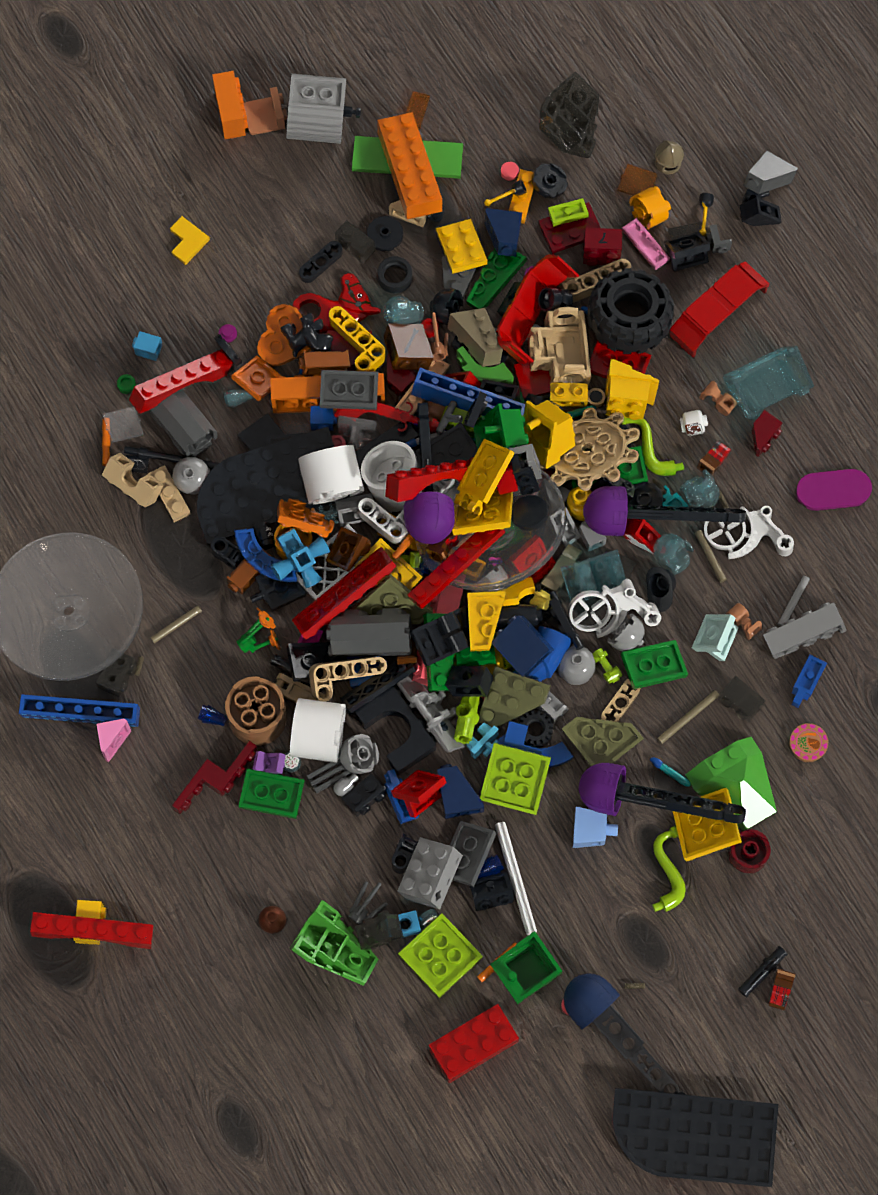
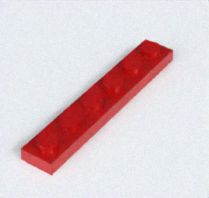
(453, 566)

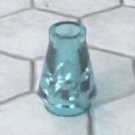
(236, 397)

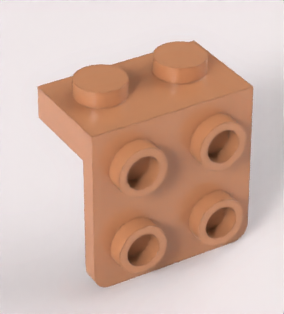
(266, 113)

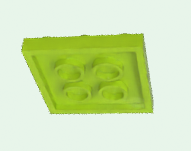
(515, 778)
(440, 955)

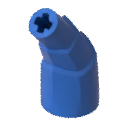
(560, 644)

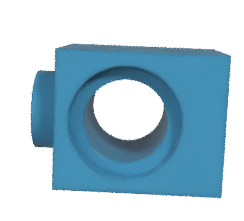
(147, 345)
(414, 927)

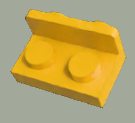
(569, 394)

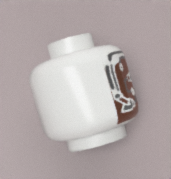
(693, 423)

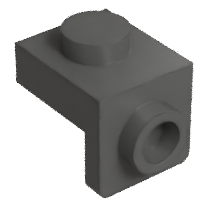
(715, 242)

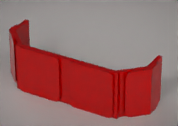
(716, 306)
(525, 309)

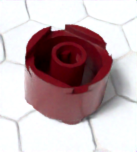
(760, 852)

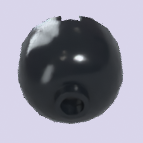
(446, 302)

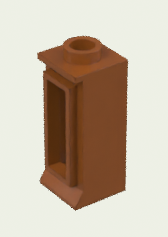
(315, 362)
(242, 577)

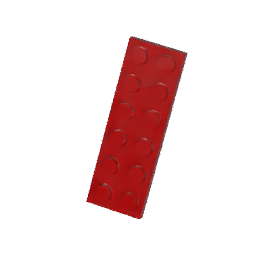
(344, 593)

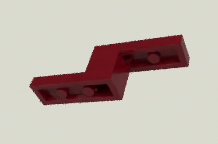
(215, 778)

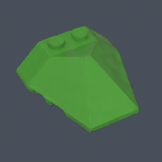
(743, 773)
(333, 946)

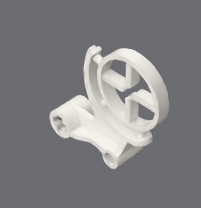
(760, 526)
(624, 600)

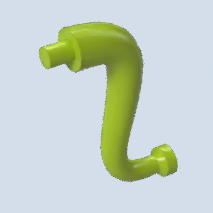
(661, 468)
(678, 890)

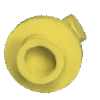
(541, 599)

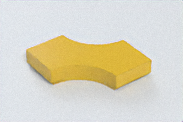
(518, 591)

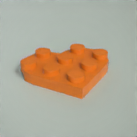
(273, 345)
(297, 515)

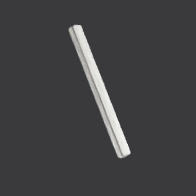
(515, 878)

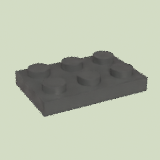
(349, 389)
(474, 845)

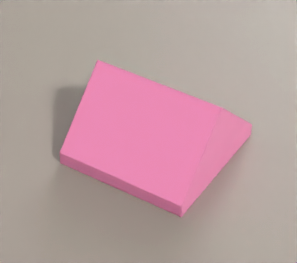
(112, 736)

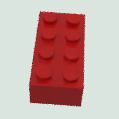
(473, 1043)

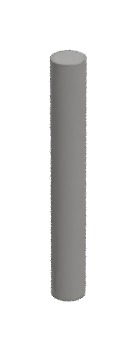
(794, 600)

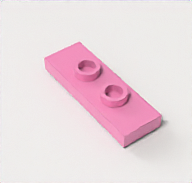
(645, 244)

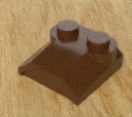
(347, 549)

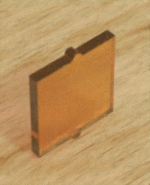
(636, 180)

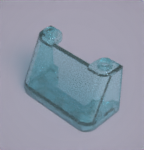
(769, 380)

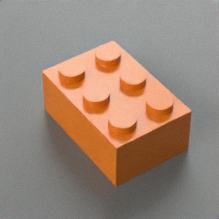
(230, 104)

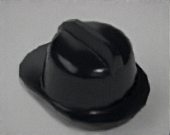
(660, 587)

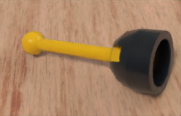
(518, 189)
(706, 200)

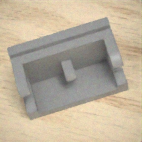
(553, 708)

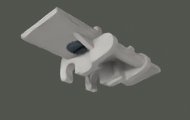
(429, 706)

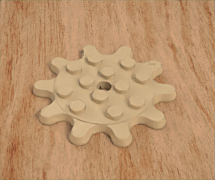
(607, 447)

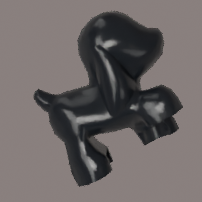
(307, 336)

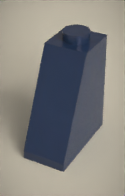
(503, 230)
(457, 794)

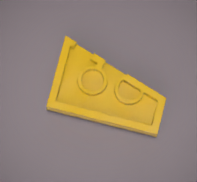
(483, 617)

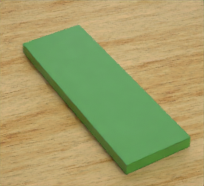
(443, 157)

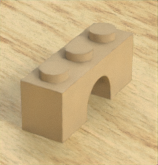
(119, 472)

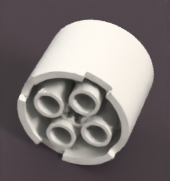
(385, 460)
(331, 474)
(317, 730)

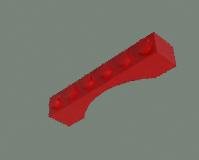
(154, 391)
(407, 484)
(112, 931)

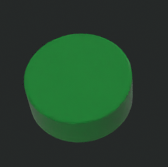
(126, 384)

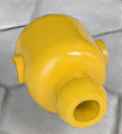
(576, 501)

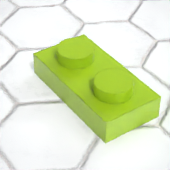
(568, 212)

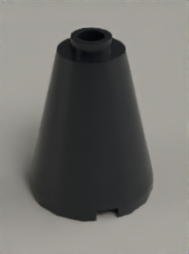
(530, 612)

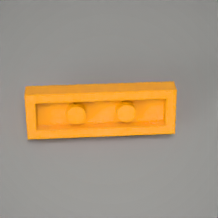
(522, 202)

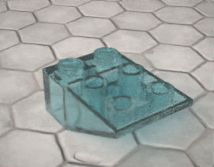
(593, 574)

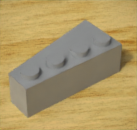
(804, 630)

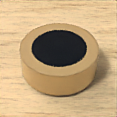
(596, 397)

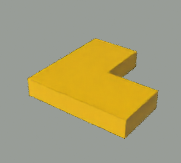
(192, 240)

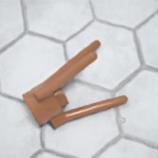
(438, 349)

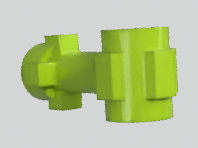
(414, 559)
(611, 674)

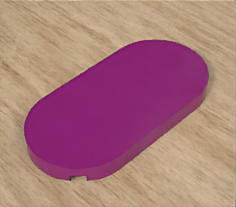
(834, 489)

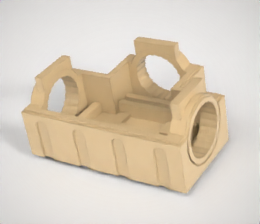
(561, 347)

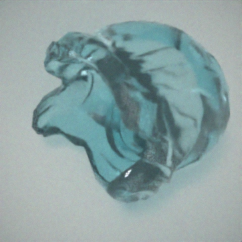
(403, 311)
(701, 491)
(673, 552)

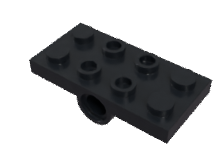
(442, 636)

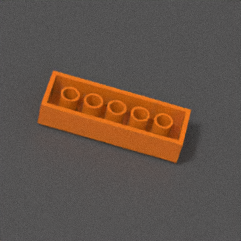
(409, 165)
(302, 392)

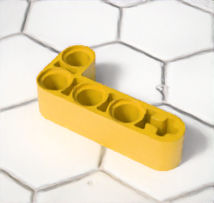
(359, 334)

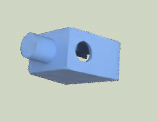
(591, 828)

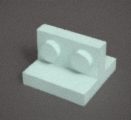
(716, 635)

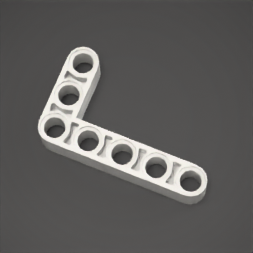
(393, 523)

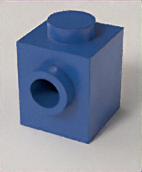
(322, 418)

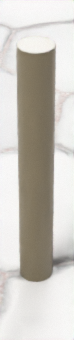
(710, 556)
(176, 624)

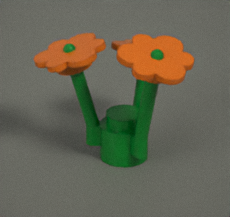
(248, 641)

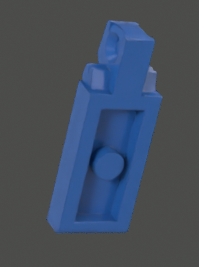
(807, 679)
(398, 804)

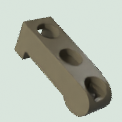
(555, 580)

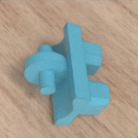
(489, 735)

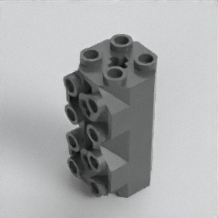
(184, 424)
(362, 635)

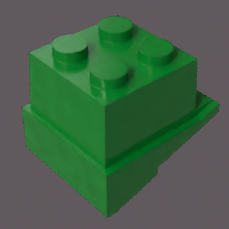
(501, 427)
(526, 967)

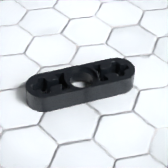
(321, 254)

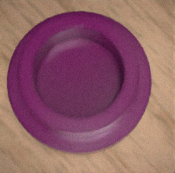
(228, 332)

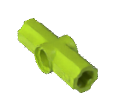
(467, 719)

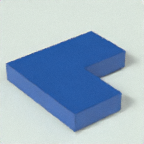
(516, 737)

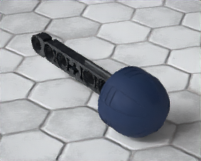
(590, 1000)

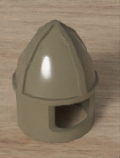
(668, 155)

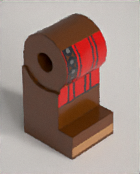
(714, 458)
(439, 551)
(781, 989)

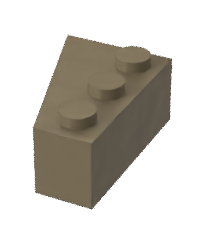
(478, 335)

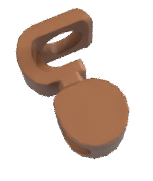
(724, 403)
(741, 615)

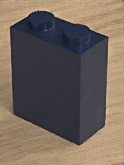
(522, 645)

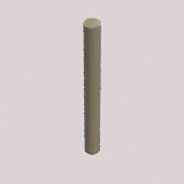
(689, 716)

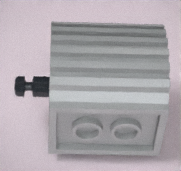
(317, 108)

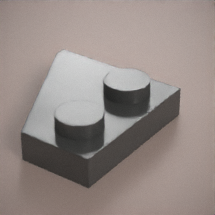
(457, 281)

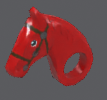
(352, 299)

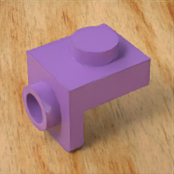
(269, 762)

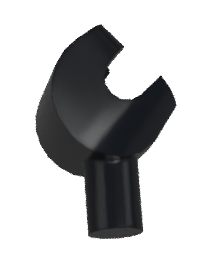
(751, 194)

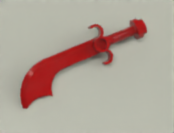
(390, 412)

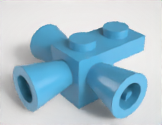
(299, 557)

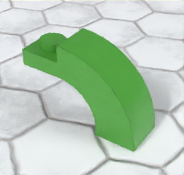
(497, 373)

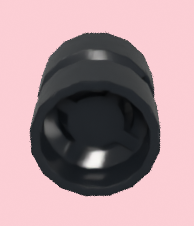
(554, 298)

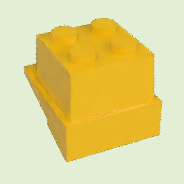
(628, 390)
(548, 431)

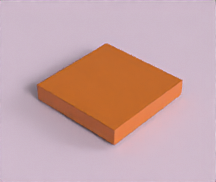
(255, 377)

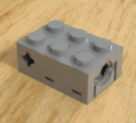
(430, 873)

